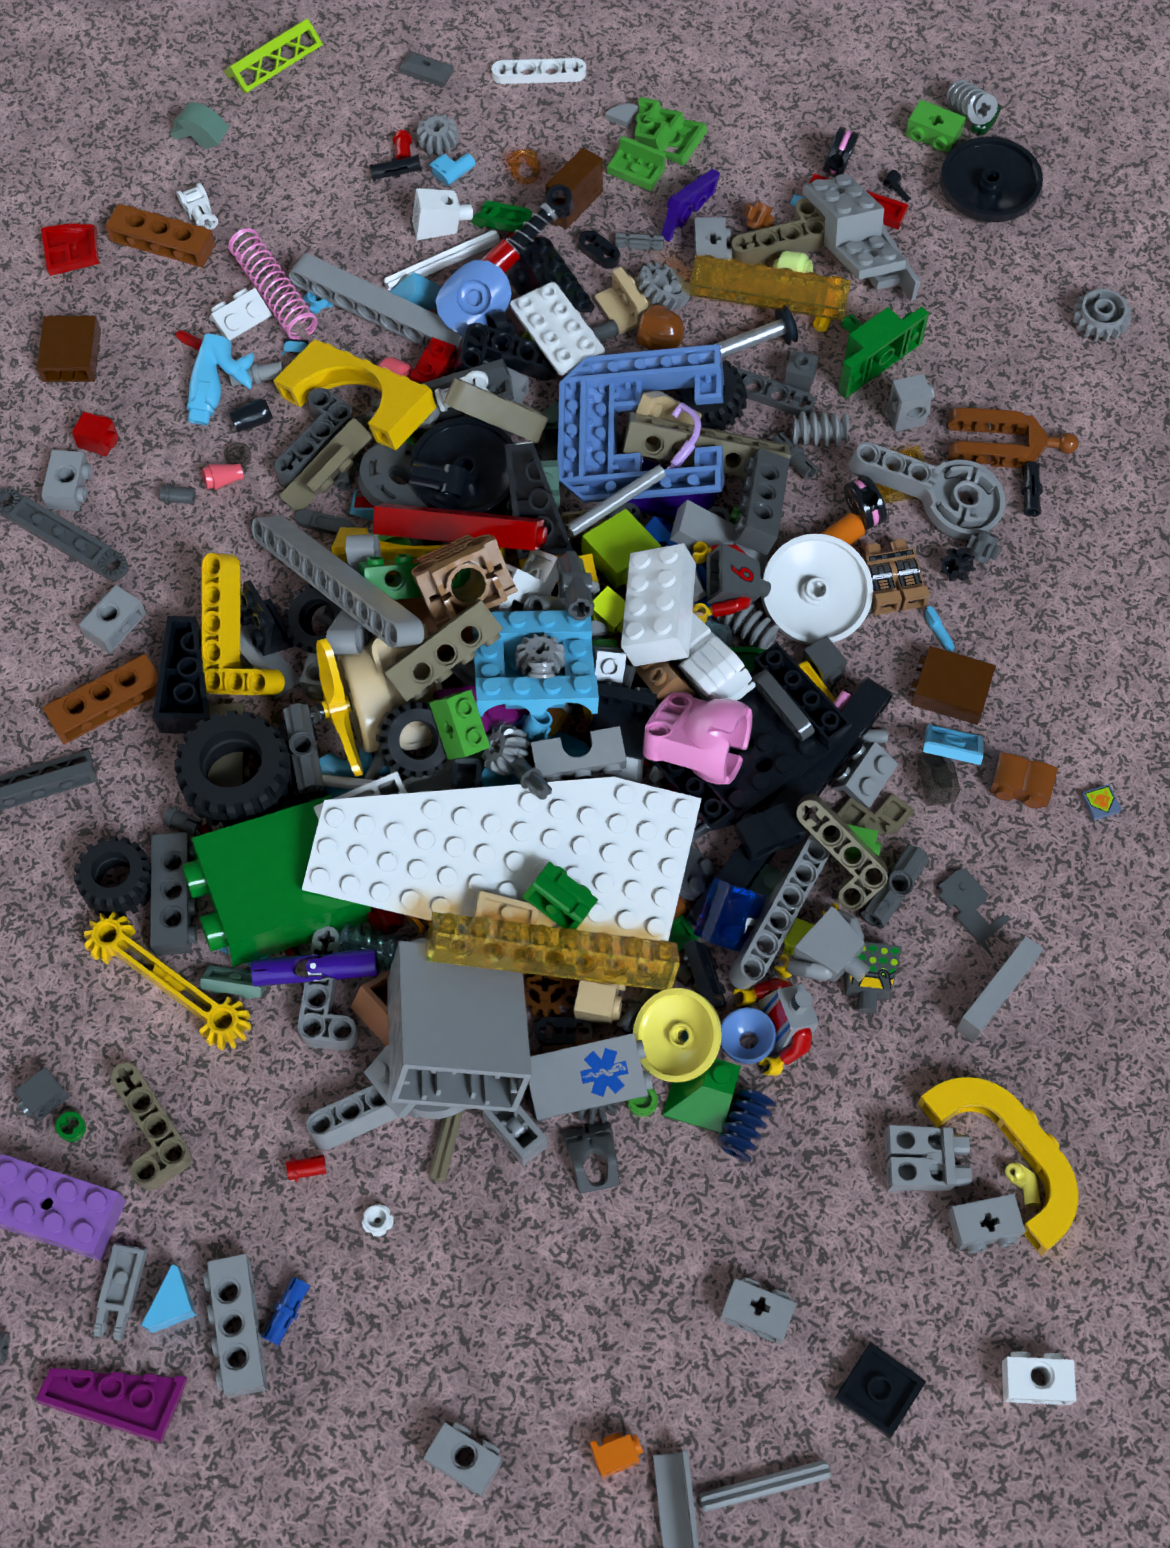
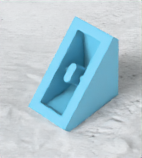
(418, 291)
(171, 1303)

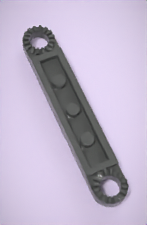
(62, 535)

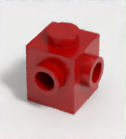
(95, 433)

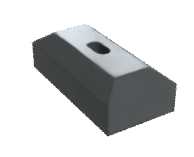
(426, 69)

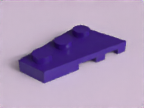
(689, 199)

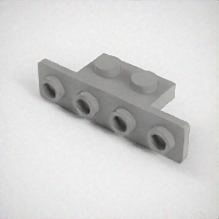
(905, 278)

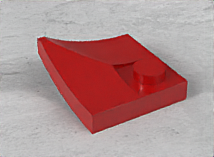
(70, 247)

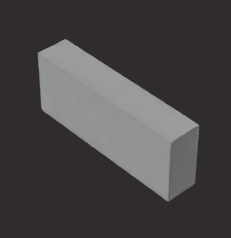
(698, 524)
(999, 989)

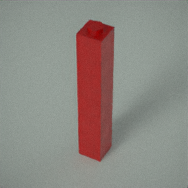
(452, 524)

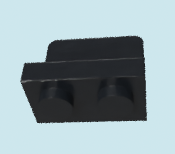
(263, 621)
(625, 709)

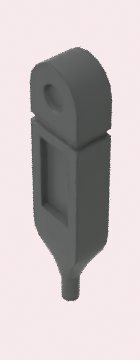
(321, 522)

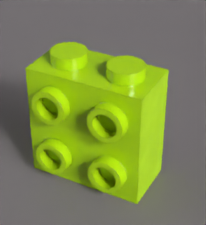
(614, 542)

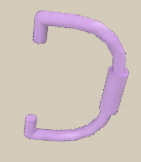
(689, 445)

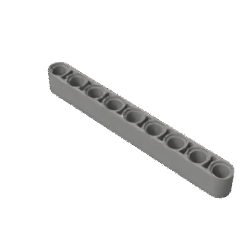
(372, 302)

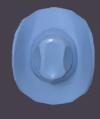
(472, 294)

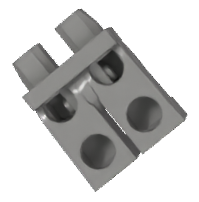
(925, 1159)

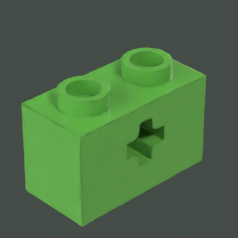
(935, 126)
(459, 725)

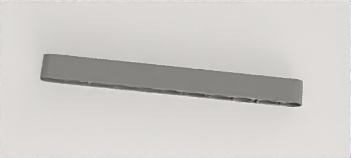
(338, 582)

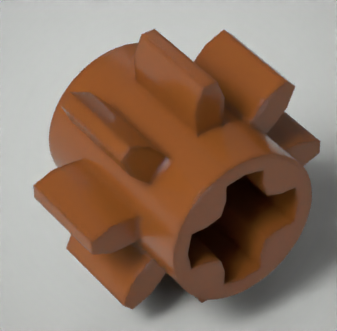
(758, 215)

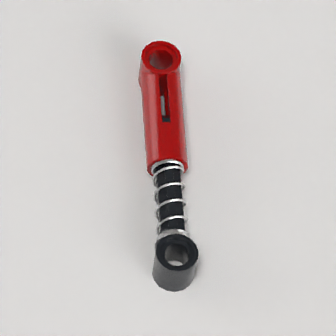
(507, 251)

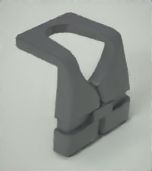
(596, 1140)

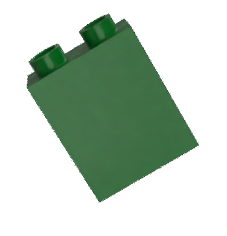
(256, 885)

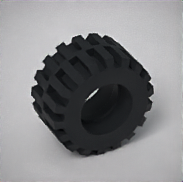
(733, 399)
(301, 615)
(390, 746)
(101, 859)

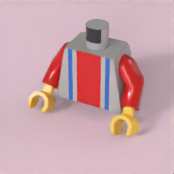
(792, 1017)

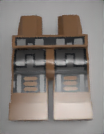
(895, 578)

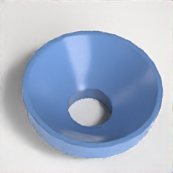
(747, 1021)

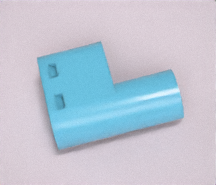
(449, 171)

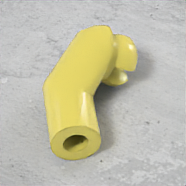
(1025, 1180)

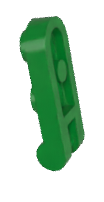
(501, 216)

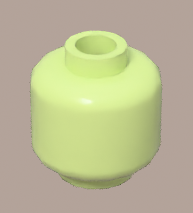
(794, 260)

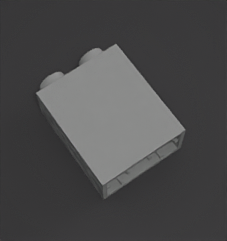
(455, 1033)

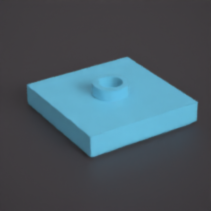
(953, 744)

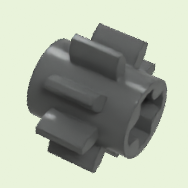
(984, 546)

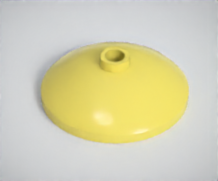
(661, 1029)

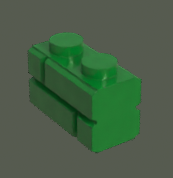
(560, 897)

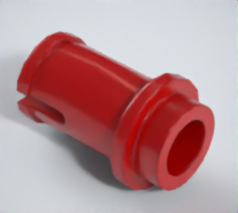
(402, 142)
(305, 1167)

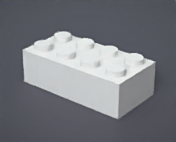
(659, 605)

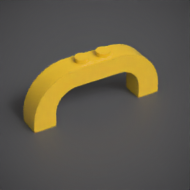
(1029, 1139)

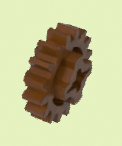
(546, 1004)

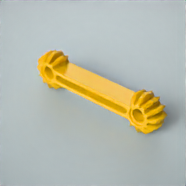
(167, 980)

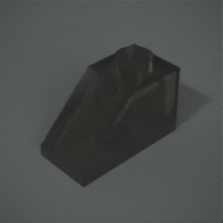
(937, 779)

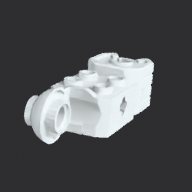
(713, 667)

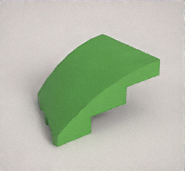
(661, 126)

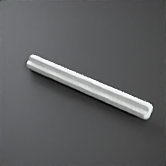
(445, 258)

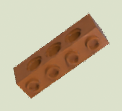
(160, 235)
(96, 711)

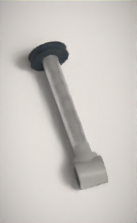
(784, 325)

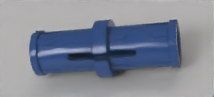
(285, 1311)

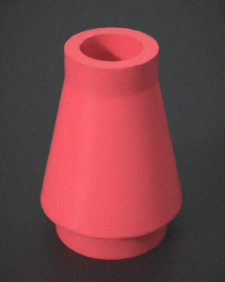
(220, 475)

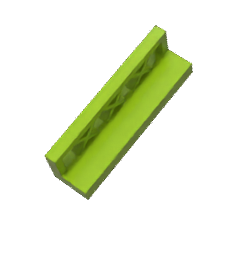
(264, 51)

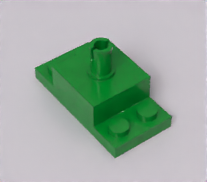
(878, 345)

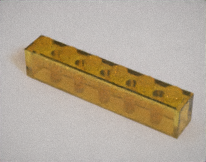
(769, 287)

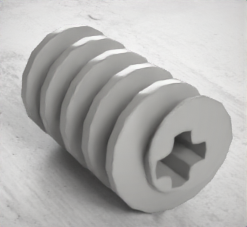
(971, 102)
(820, 429)
(751, 628)

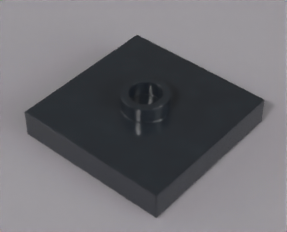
(880, 1390)

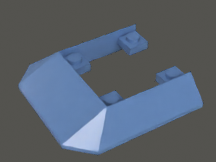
(615, 384)

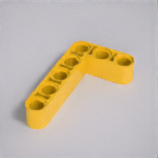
(222, 633)

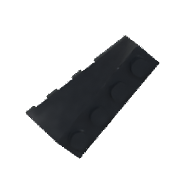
(181, 683)

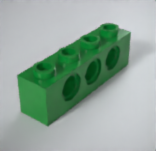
(404, 585)

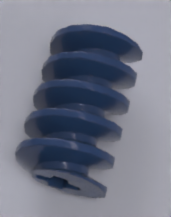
(743, 1124)

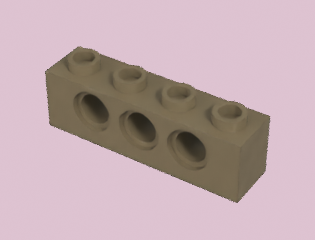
(401, 671)

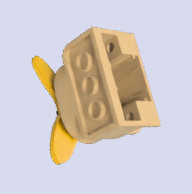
(367, 696)

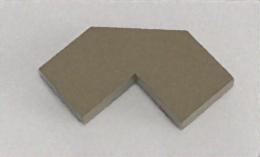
(886, 820)

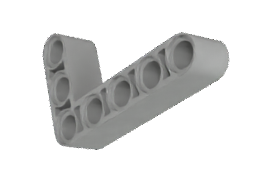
(345, 633)

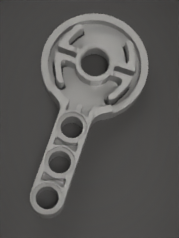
(934, 491)
(368, 1118)

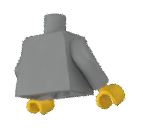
(828, 949)

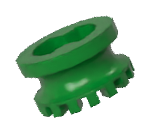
(78, 1132)

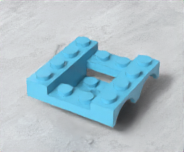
(500, 682)

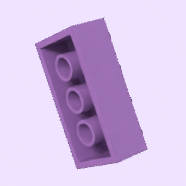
(80, 1214)

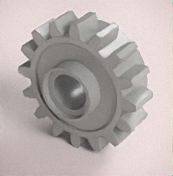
(1102, 314)

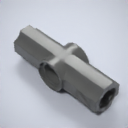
(575, 586)
(301, 733)
(904, 874)

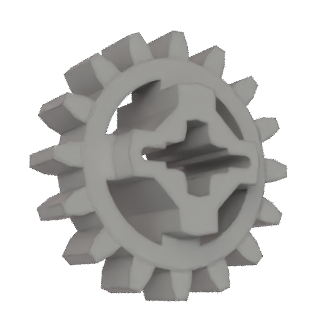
(663, 286)

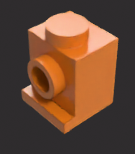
(616, 1454)

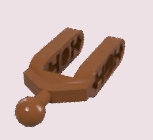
(1005, 423)

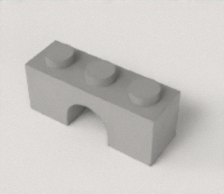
(605, 756)

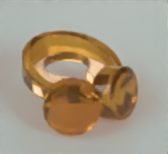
(531, 160)

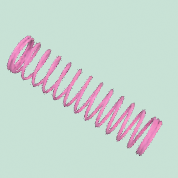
(237, 255)

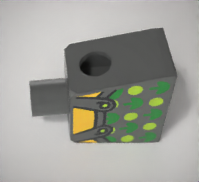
(879, 980)

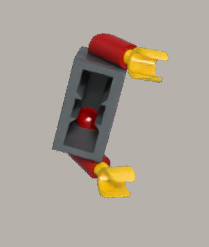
(731, 579)

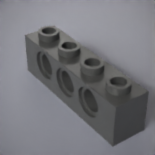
(762, 501)
(167, 939)

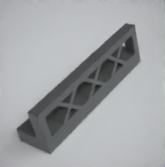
(497, 376)
(46, 784)

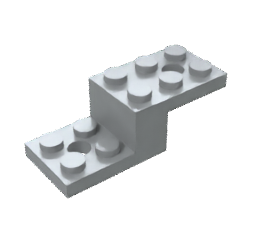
(853, 227)

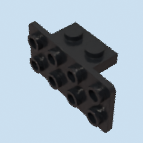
(542, 265)

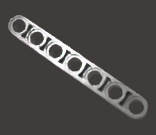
(779, 911)

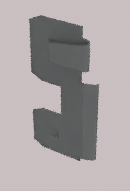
(967, 902)

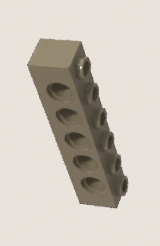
(670, 432)

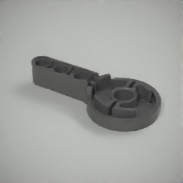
(376, 486)

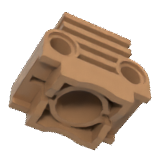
(487, 581)

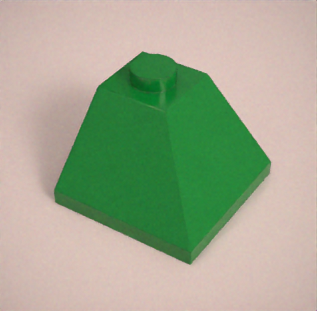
(706, 1098)

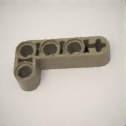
(767, 244)
(496, 410)
(837, 846)
(147, 1121)

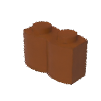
(1023, 780)

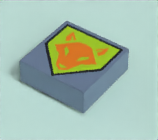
(1101, 802)

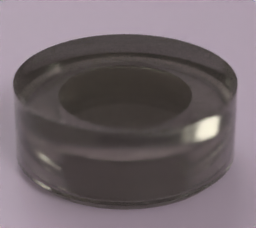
(237, 453)

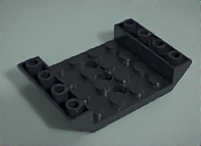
(772, 742)

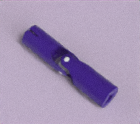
(334, 965)

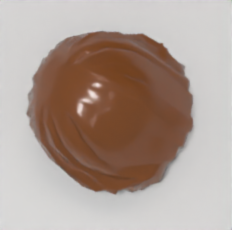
(660, 329)

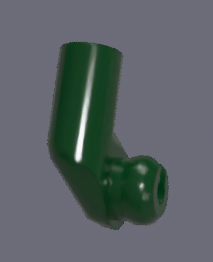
(982, 129)

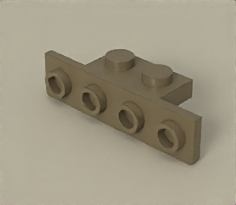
(327, 465)

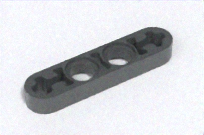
(771, 386)

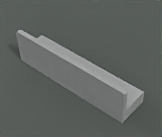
(253, 658)
(675, 1500)

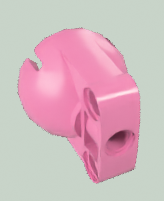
(699, 735)

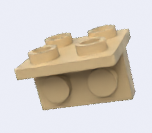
(623, 301)

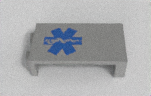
(588, 1076)

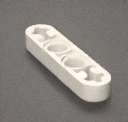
(539, 67)

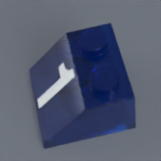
(729, 914)

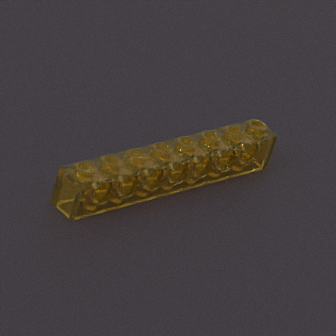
(551, 951)

